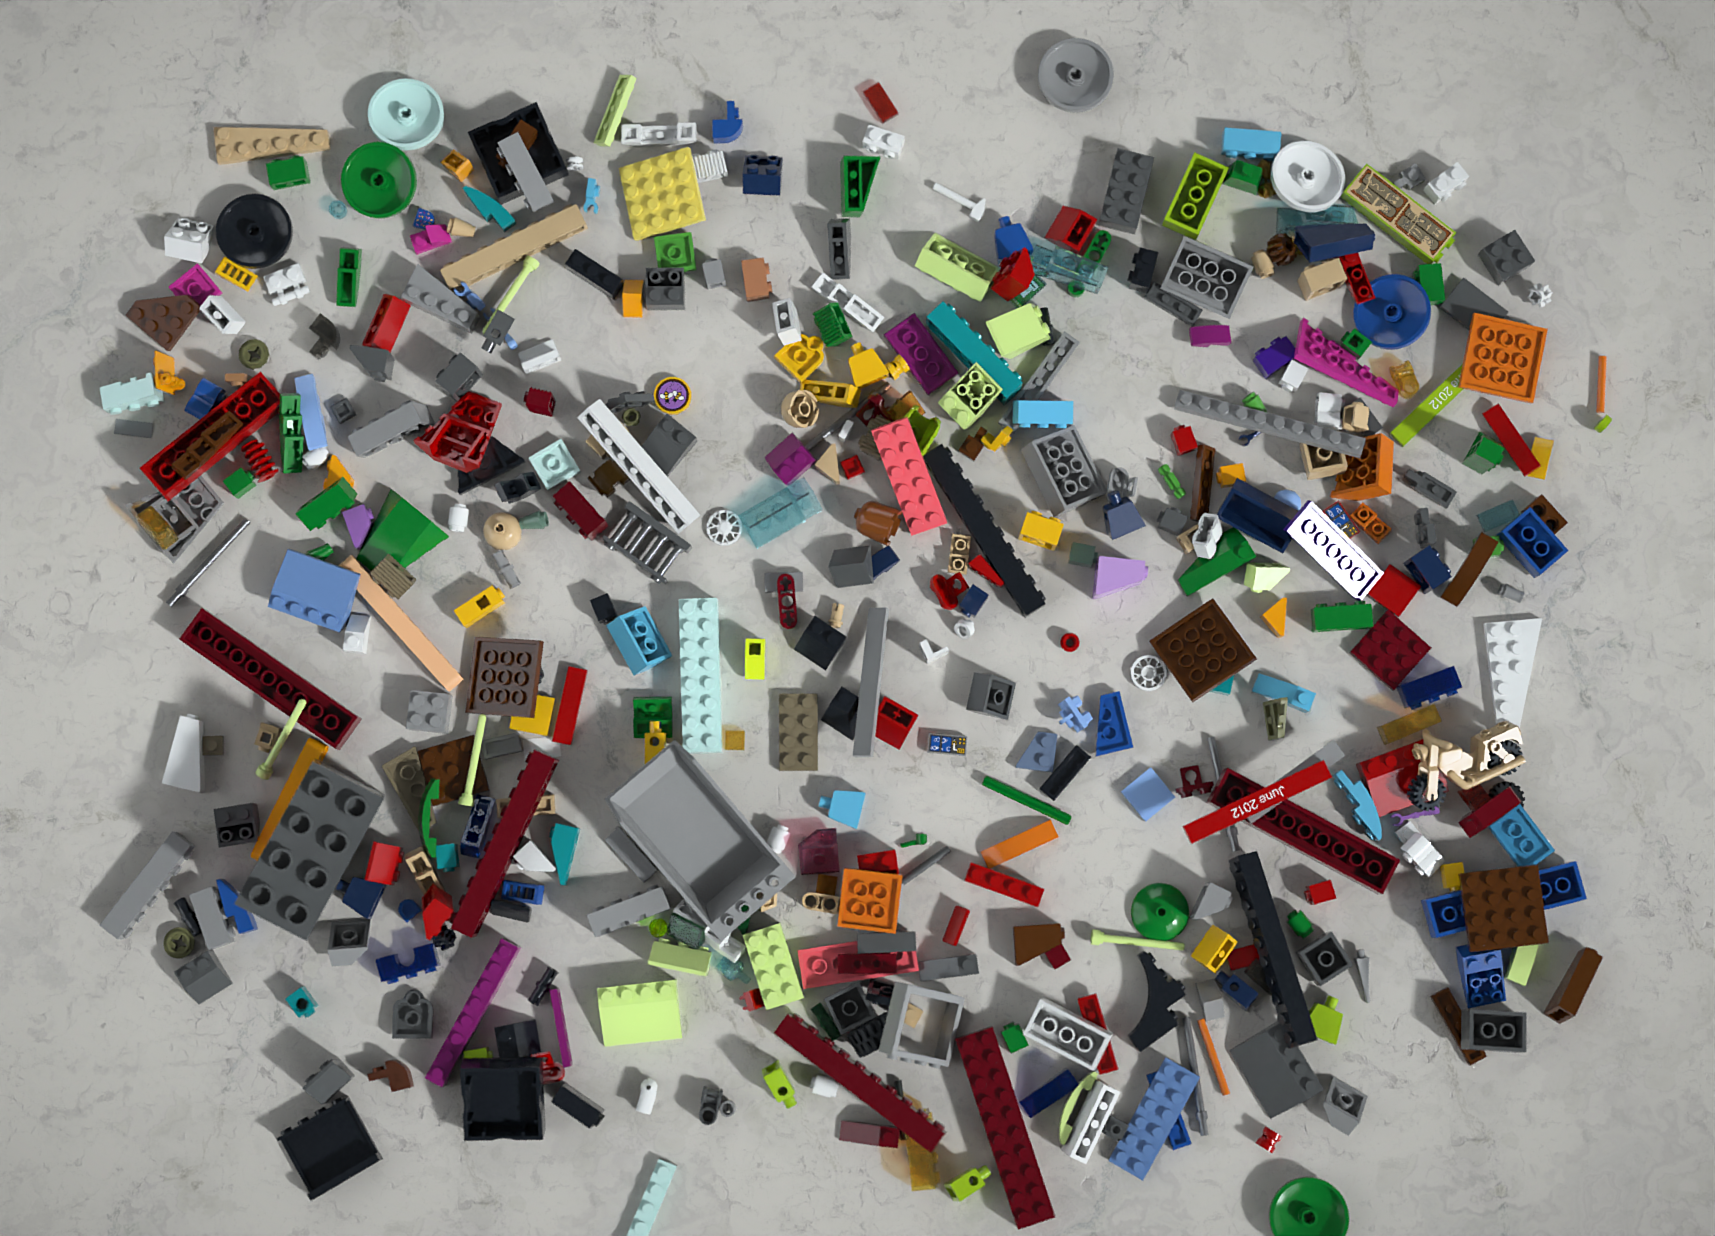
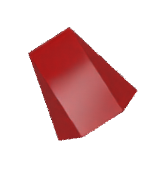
(462, 433)

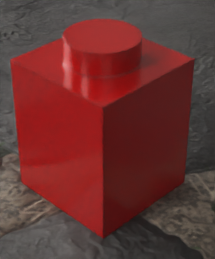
(1183, 440)
(1320, 892)

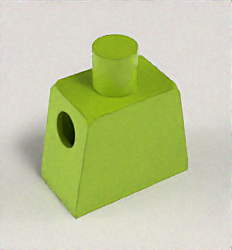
(1326, 1020)
(776, 1078)
(959, 1186)

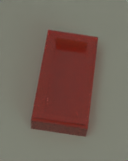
(880, 103)

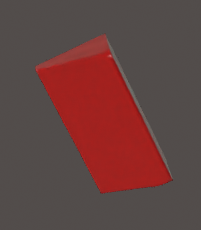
(956, 925)

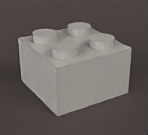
(429, 712)

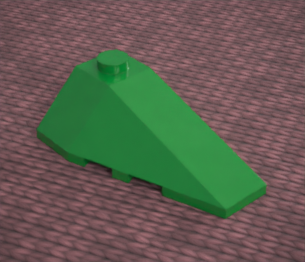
(1230, 554)

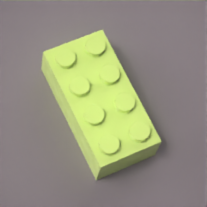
(773, 966)

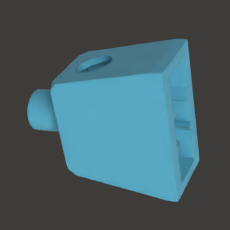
(844, 807)

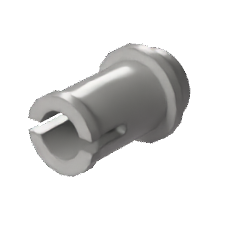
(1511, 593)

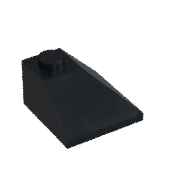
(842, 713)

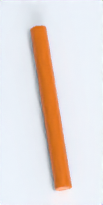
(1213, 1056)

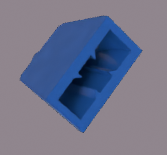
(1010, 239)

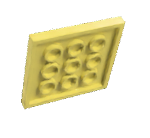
(662, 194)

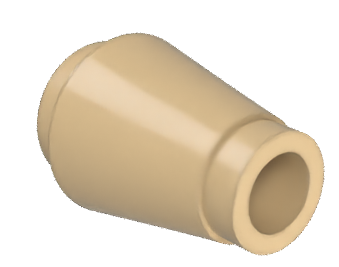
(460, 228)

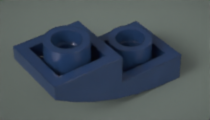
(883, 561)

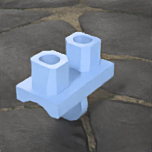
(1071, 714)

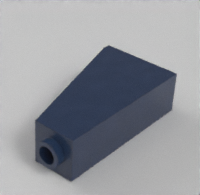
(1333, 240)

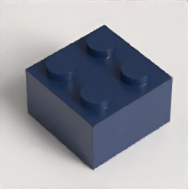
(1428, 569)

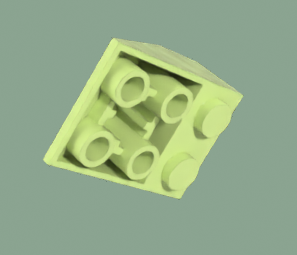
(970, 396)

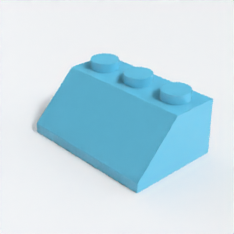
(639, 640)

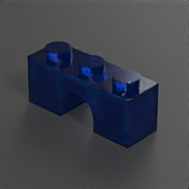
(425, 960)

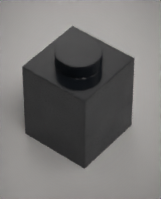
(604, 609)

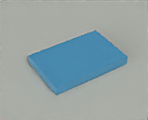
(1521, 837)

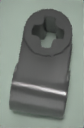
(710, 1103)

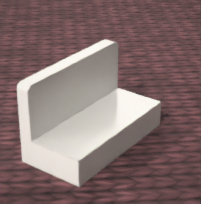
(539, 356)
(927, 652)

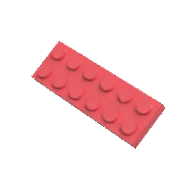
(909, 476)
(820, 965)

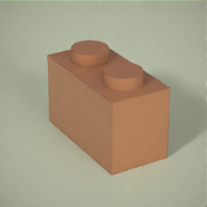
(755, 279)

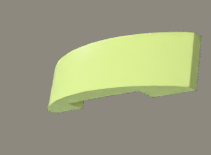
(1064, 1128)

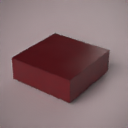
(1057, 956)

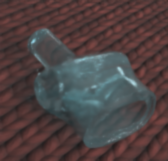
(732, 970)

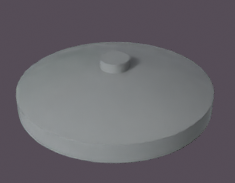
(1075, 75)

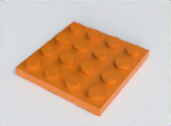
(1502, 358)

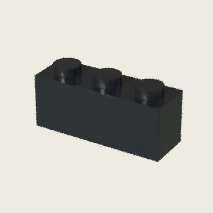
(594, 274)

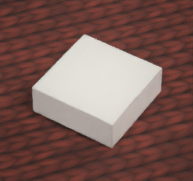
(845, 431)

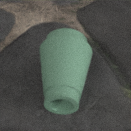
(536, 520)

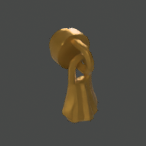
(1266, 189)

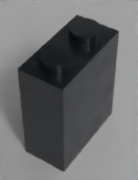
(578, 1106)

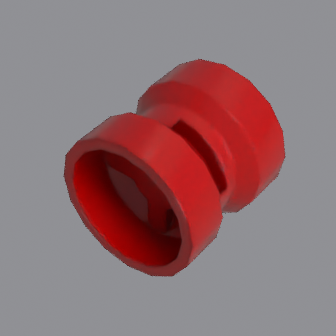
(1268, 1139)

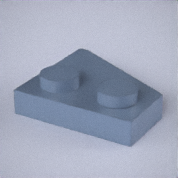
(1040, 753)

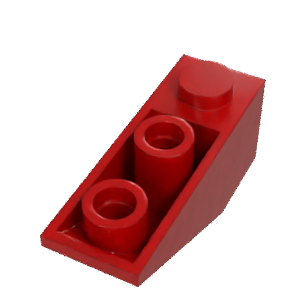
(1357, 280)

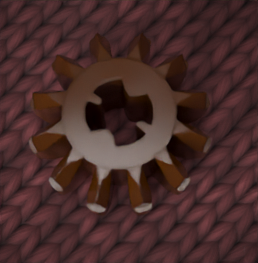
(1281, 249)

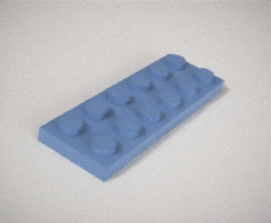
(1154, 1118)

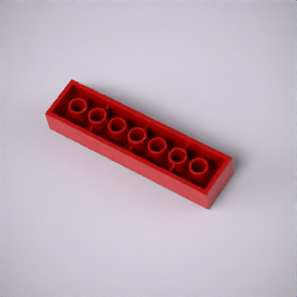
(252, 404)

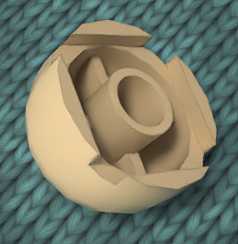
(799, 409)
(508, 536)

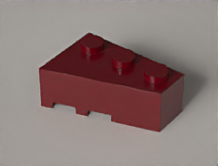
(579, 511)

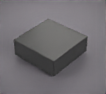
(343, 411)

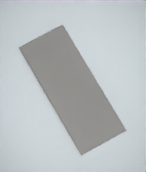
(133, 428)

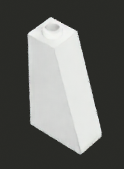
(186, 758)

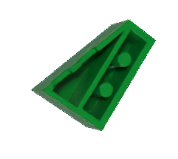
(856, 182)
(1484, 454)

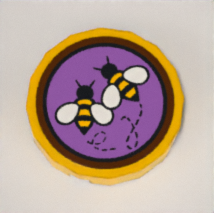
(672, 395)

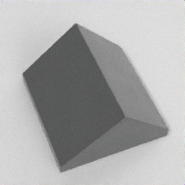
(852, 566)

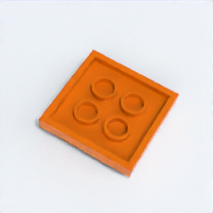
(870, 900)

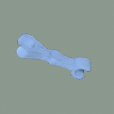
(509, 340)

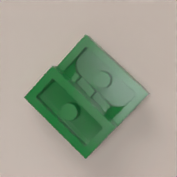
(652, 709)

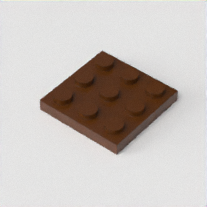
(451, 765)

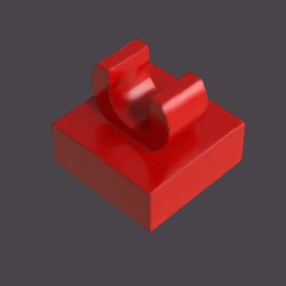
(753, 999)

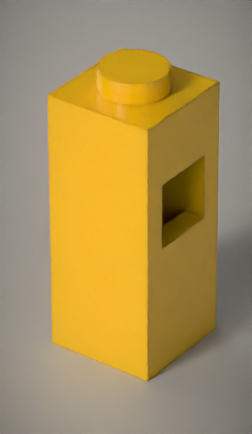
(480, 606)

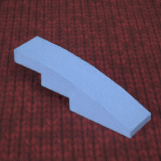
(311, 412)

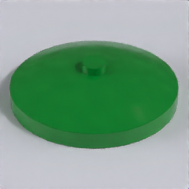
(378, 180)
(1308, 1209)

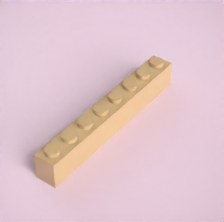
(515, 248)

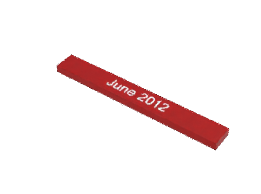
(1257, 802)

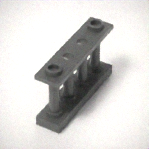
(648, 524)

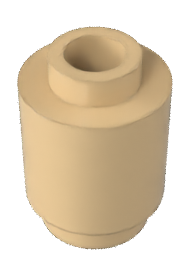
(1263, 264)

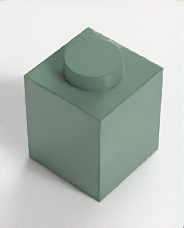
(1082, 555)

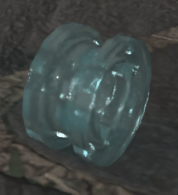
(339, 215)

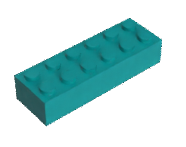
(970, 348)

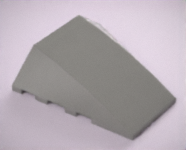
(185, 513)

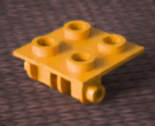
(165, 374)

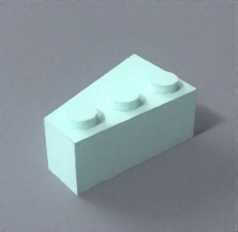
(131, 395)

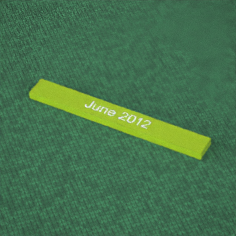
(1428, 409)

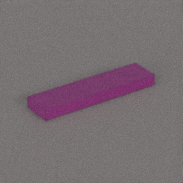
(561, 1027)

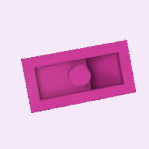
(431, 238)

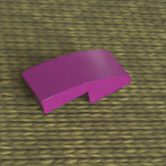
(1210, 335)

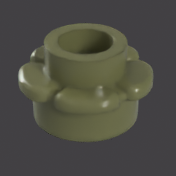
(631, 412)

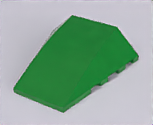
(399, 532)

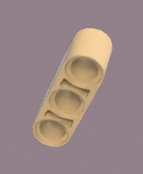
(820, 900)

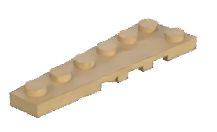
(251, 144)

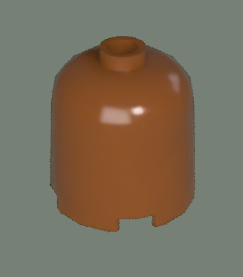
(877, 521)

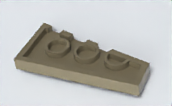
(409, 782)

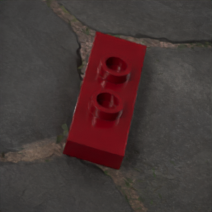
(867, 963)

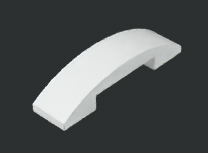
(658, 135)

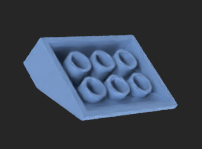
(314, 590)

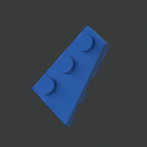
(1113, 728)

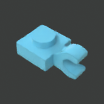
(592, 192)

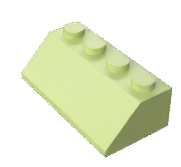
(956, 267)

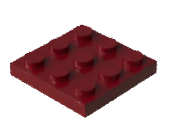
(1390, 650)

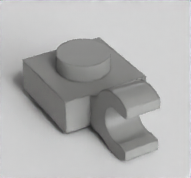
(1410, 177)

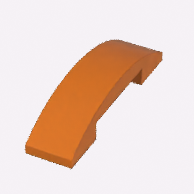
(1019, 844)

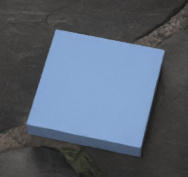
(1147, 794)

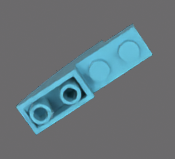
(1365, 810)

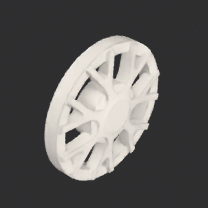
(724, 527)
(1148, 673)

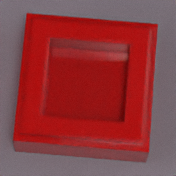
(852, 467)

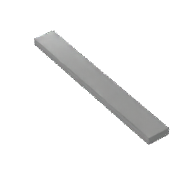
(870, 682)

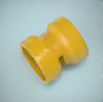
(897, 367)

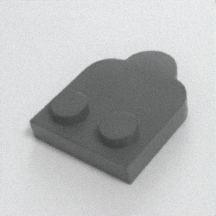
(413, 1017)

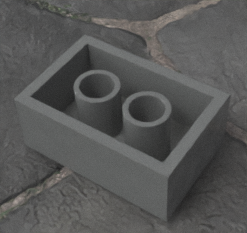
(1493, 1030)

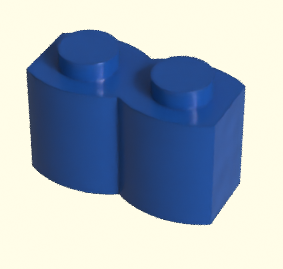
(205, 399)

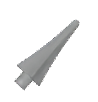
(1362, 965)

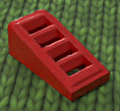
(981, 567)

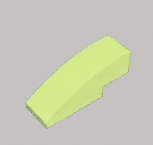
(1521, 964)

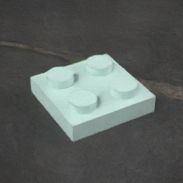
(554, 464)

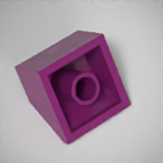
(790, 459)

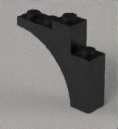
(1161, 994)

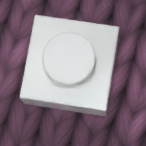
(1406, 832)

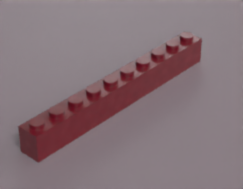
(860, 1082)

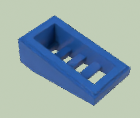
(538, 893)

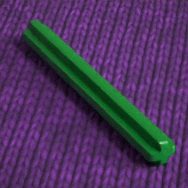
(1026, 800)

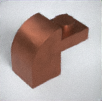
(397, 1073)

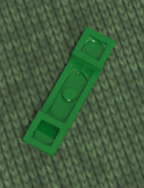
(430, 792)

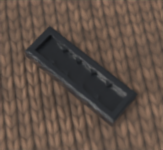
(1065, 773)

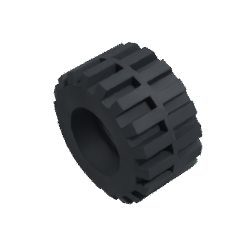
(868, 1036)

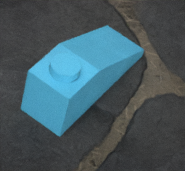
(1273, 689)

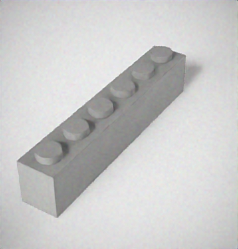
(147, 886)

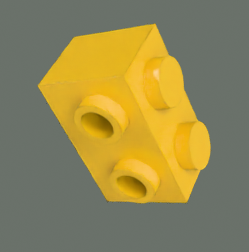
(1214, 948)

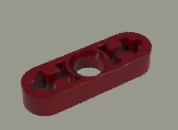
(792, 614)

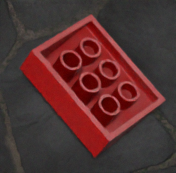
(1389, 776)

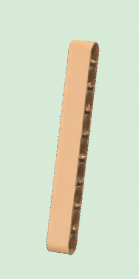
(403, 626)

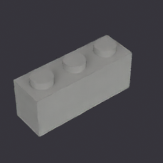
(212, 918)

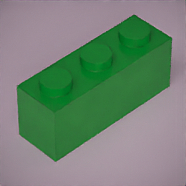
(327, 504)
(1341, 617)

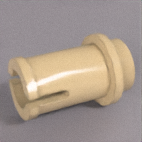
(836, 615)

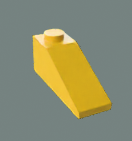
(833, 393)

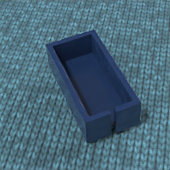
(1257, 515)

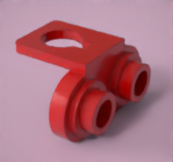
(945, 590)
(552, 1071)

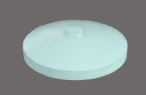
(406, 114)

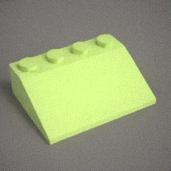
(639, 1012)

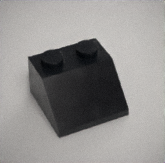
(820, 643)
(518, 1039)

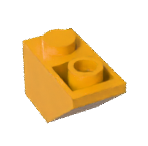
(336, 471)

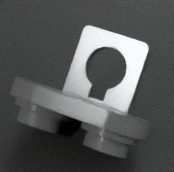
(1120, 482)

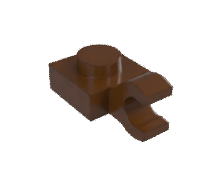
(972, 446)

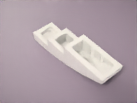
(849, 303)
(727, 947)

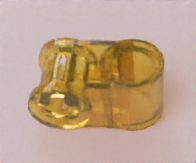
(1402, 376)

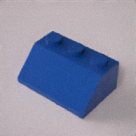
(1532, 542)

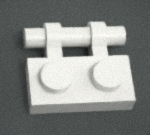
(285, 279)

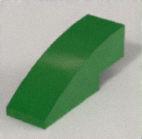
(348, 276)

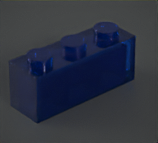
(1429, 688)

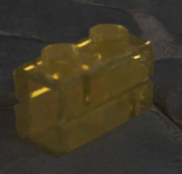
(157, 527)

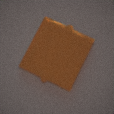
(903, 405)

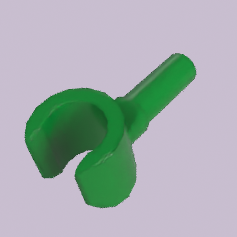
(921, 839)

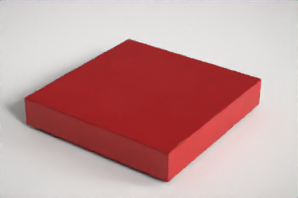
(1394, 590)

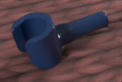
(1249, 437)

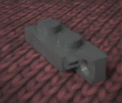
(1430, 487)

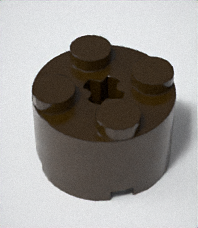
(608, 477)

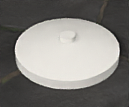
(1307, 176)

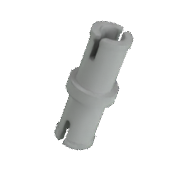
(506, 569)

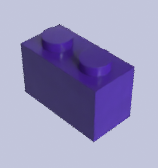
(1274, 357)

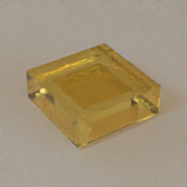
(735, 740)

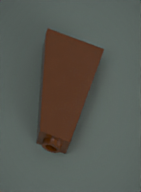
(1573, 986)

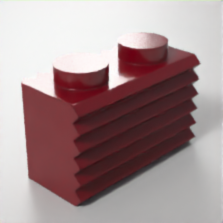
(540, 401)

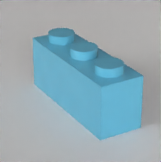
(1250, 143)
(1042, 413)

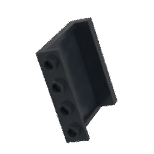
(330, 1147)

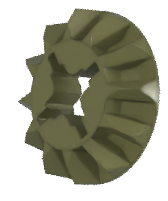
(253, 345)
(171, 947)

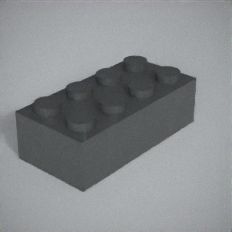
(1126, 191)

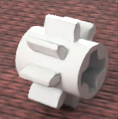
(1540, 295)

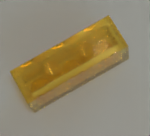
(1409, 724)

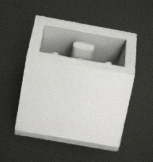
(189, 240)

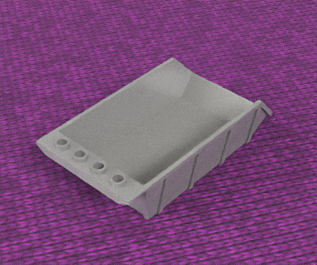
(698, 839)

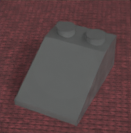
(669, 444)

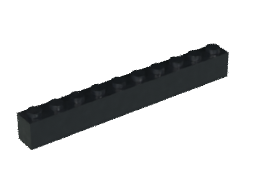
(983, 530)
(1272, 950)

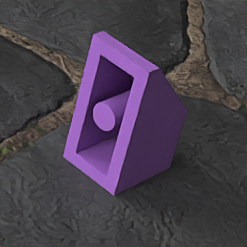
(359, 524)

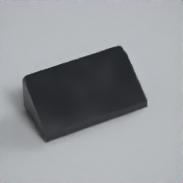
(511, 911)

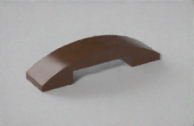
(1470, 569)

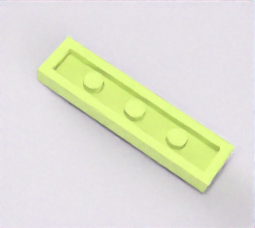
(615, 110)

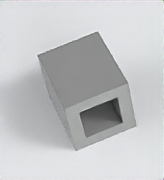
(714, 273)

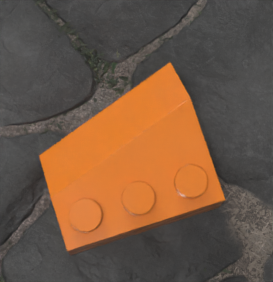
(1368, 475)

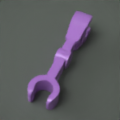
(1415, 815)

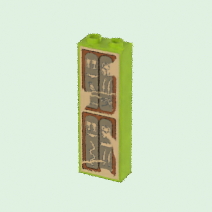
(1398, 215)

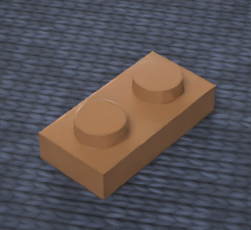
(237, 379)

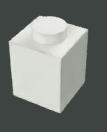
(1293, 376)

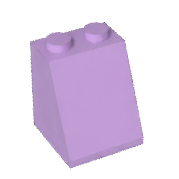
(1117, 575)

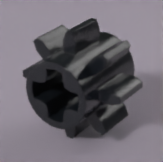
(445, 938)

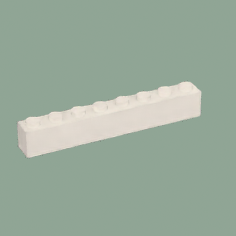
(638, 466)

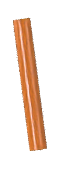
(1601, 384)

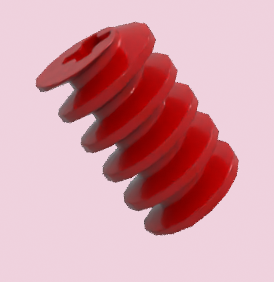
(258, 460)

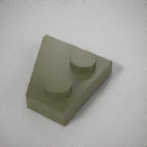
(1275, 717)

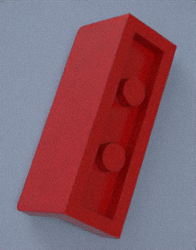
(386, 323)

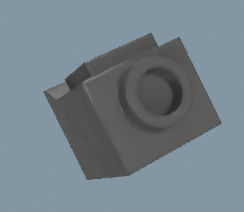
(1115, 1128)

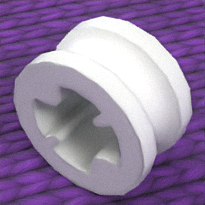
(574, 163)

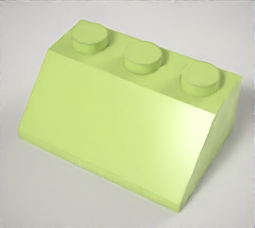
(680, 957)

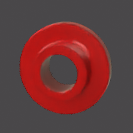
(1074, 638)

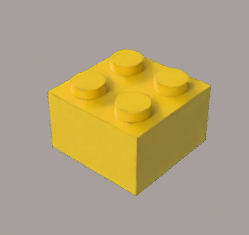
(1041, 530)

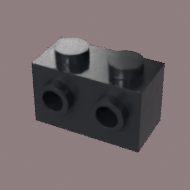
(1143, 270)

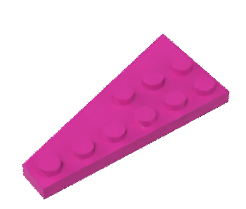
(1339, 364)

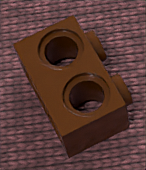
(1548, 513)

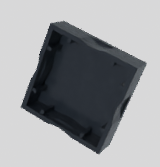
(543, 151)
(503, 1098)

